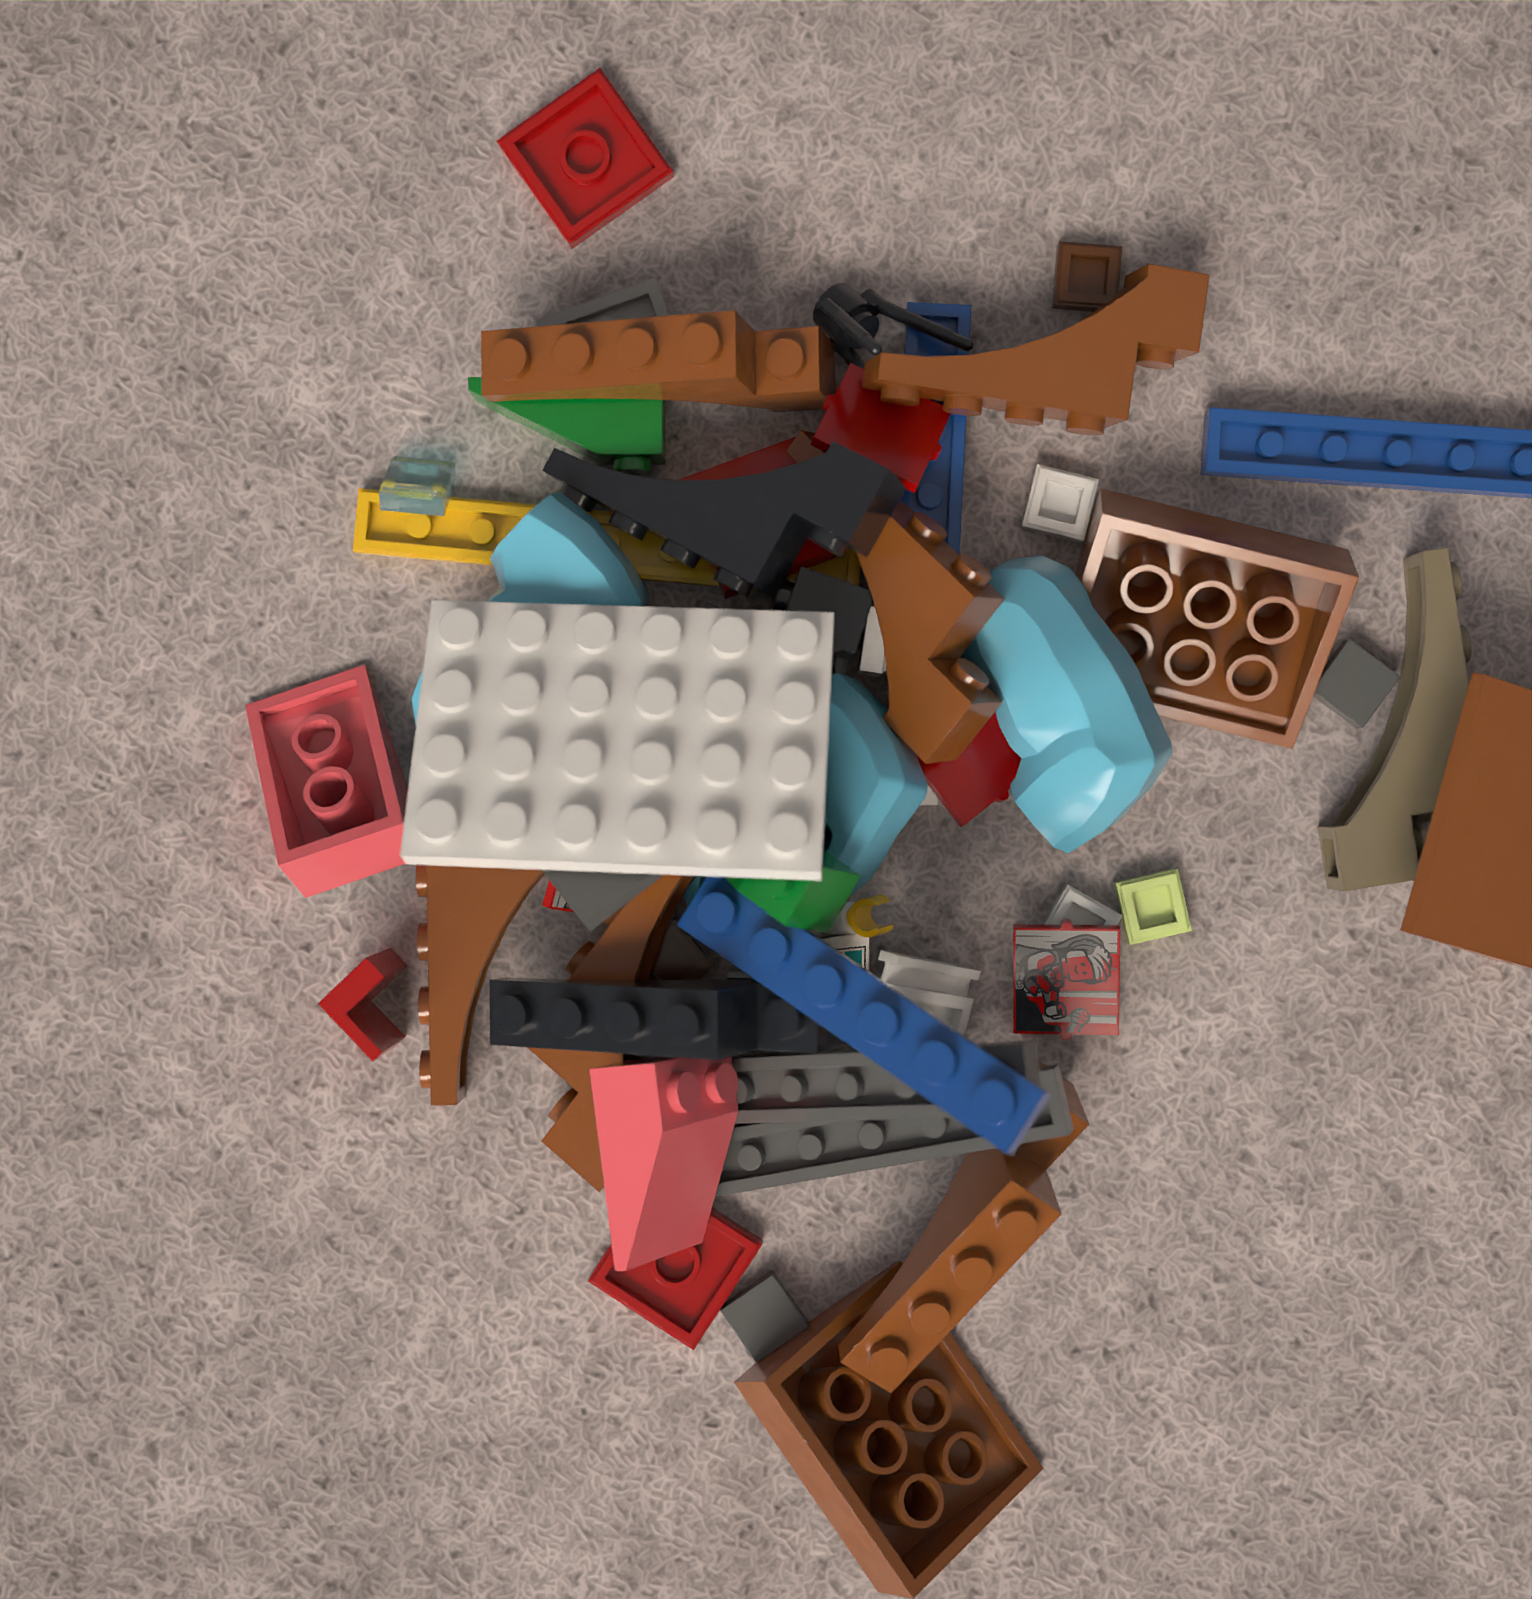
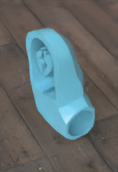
(561, 559)
(1067, 704)
(869, 785)

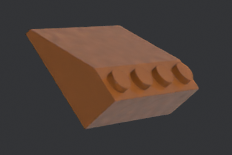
(1217, 612)
(1478, 846)
(894, 1471)

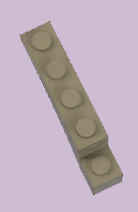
(1374, 833)

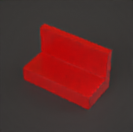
(353, 1009)

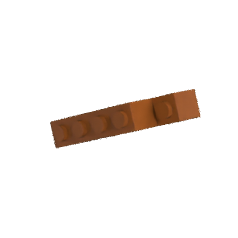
(662, 358)
(1069, 376)
(928, 615)
(462, 933)
(622, 953)
(976, 1235)

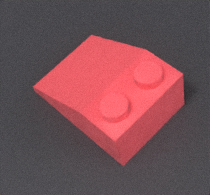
(329, 781)
(662, 1150)

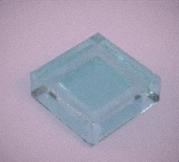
(417, 486)

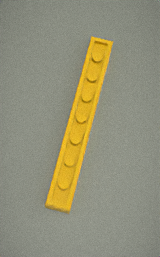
(477, 526)

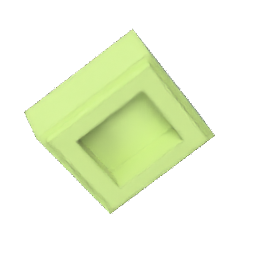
(1152, 906)

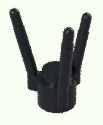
(853, 323)

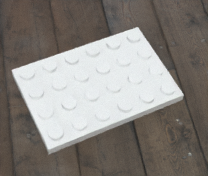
(622, 740)

